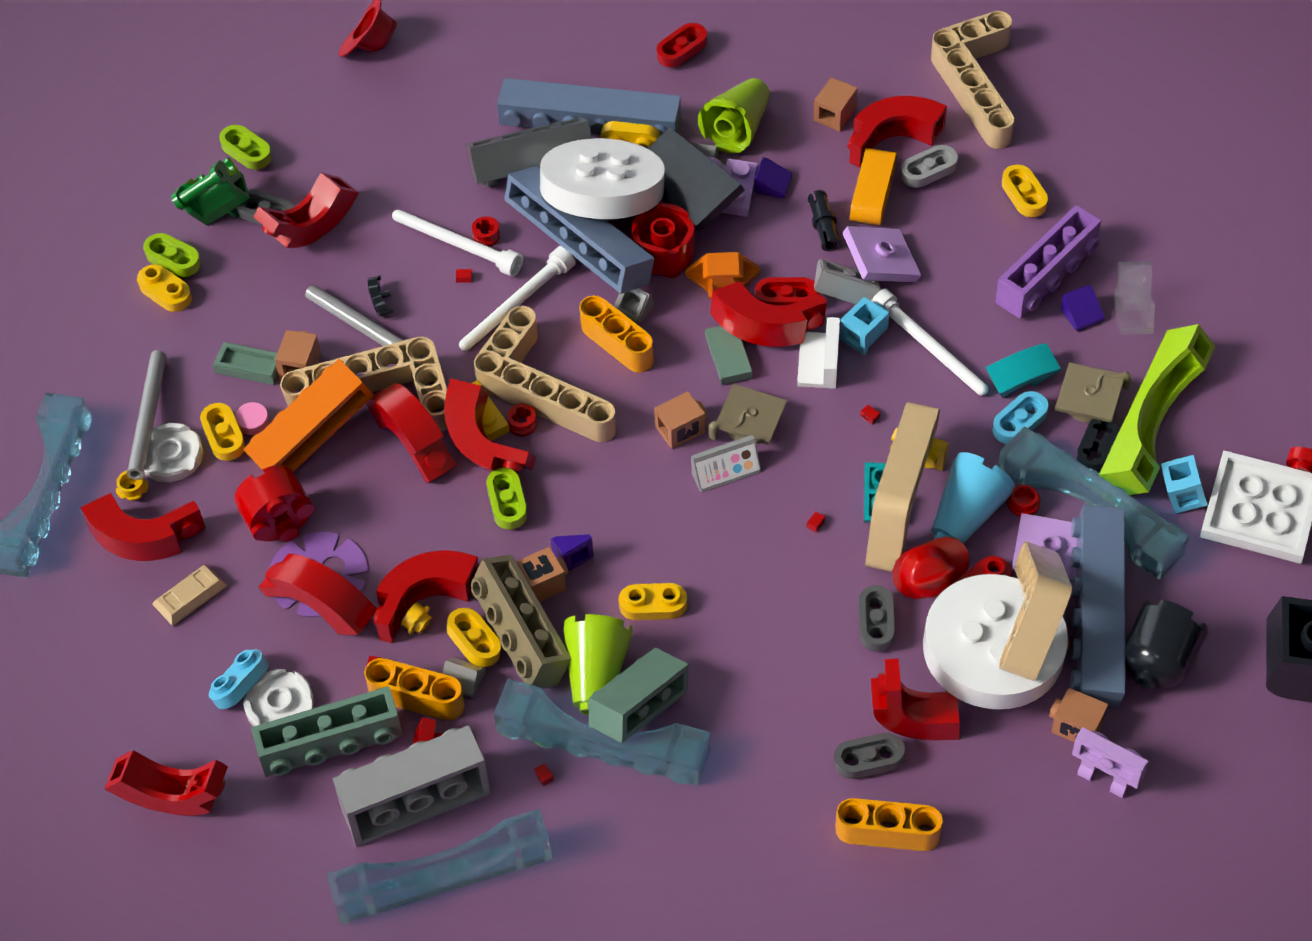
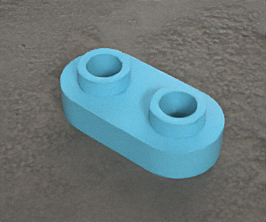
(1015, 416)
(238, 678)

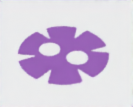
(320, 547)

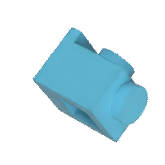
(863, 325)
(1184, 484)

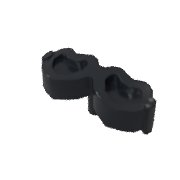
(377, 298)

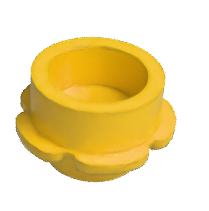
(124, 483)
(416, 619)

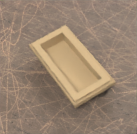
(189, 594)

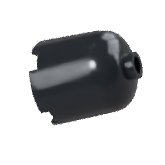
(1163, 644)

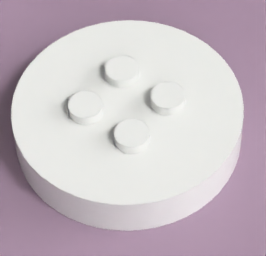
(602, 178)
(967, 638)

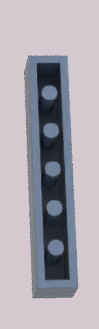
(543, 103)
(589, 240)
(1099, 604)

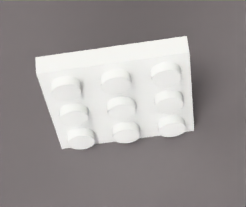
(1260, 507)

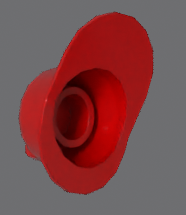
(371, 32)
(930, 567)

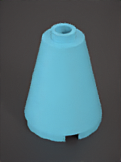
(970, 497)

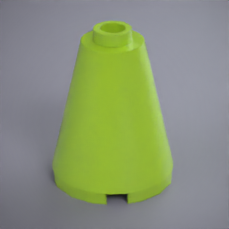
(734, 115)
(596, 654)

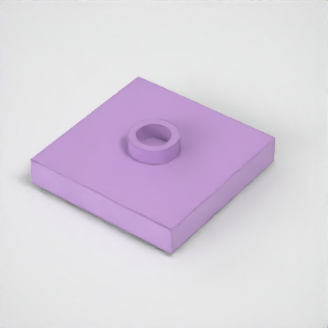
(881, 254)
(1047, 533)

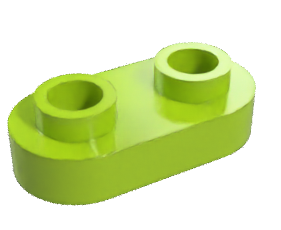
(249, 151)
(176, 256)
(508, 500)

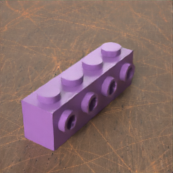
(1048, 262)

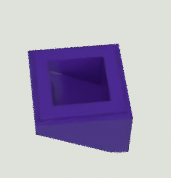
(772, 179)
(1082, 308)
(573, 549)

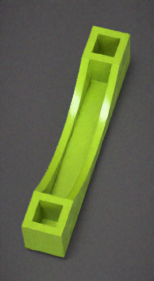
(1177, 362)

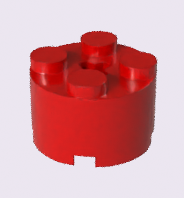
(667, 237)
(273, 504)

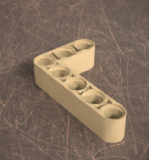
(954, 58)
(378, 375)
(505, 377)
(900, 485)
(1045, 599)

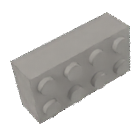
(412, 785)

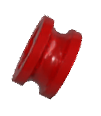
(486, 223)
(528, 413)

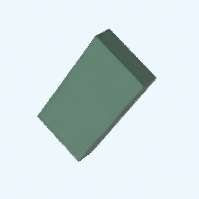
(728, 355)
(246, 363)

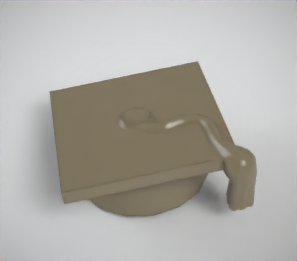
(1091, 392)
(747, 414)

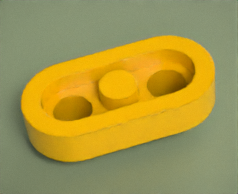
(631, 132)
(1027, 197)
(159, 284)
(224, 433)
(653, 602)
(476, 639)

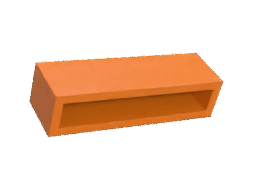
(310, 419)

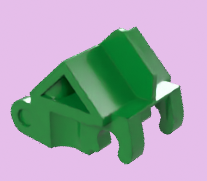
(213, 195)

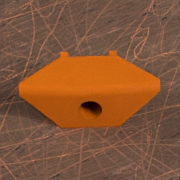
(721, 269)

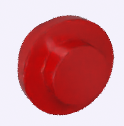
(1024, 500)

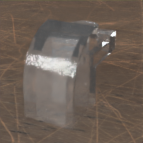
(1133, 298)

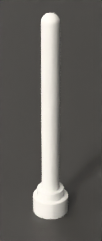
(507, 261)
(559, 262)
(890, 303)

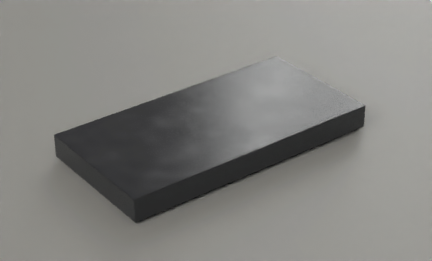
(694, 179)

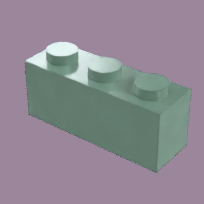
(638, 694)

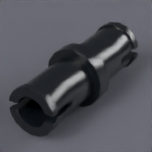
(824, 220)

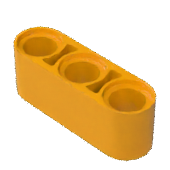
(873, 186)
(616, 333)
(425, 700)
(904, 815)

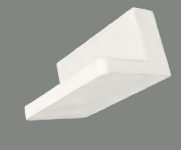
(819, 357)

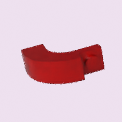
(893, 117)
(313, 216)
(765, 323)
(464, 422)
(413, 425)
(141, 538)
(420, 577)
(322, 590)
(911, 711)
(164, 787)

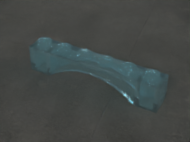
(1036, 462)
(21, 532)
(670, 751)
(378, 887)

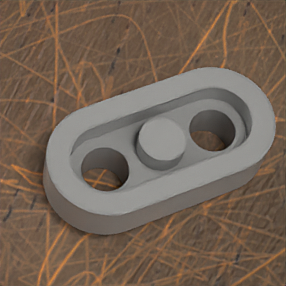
(926, 166)

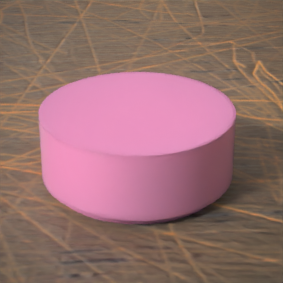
(252, 418)

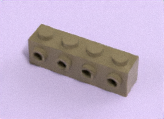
(520, 622)

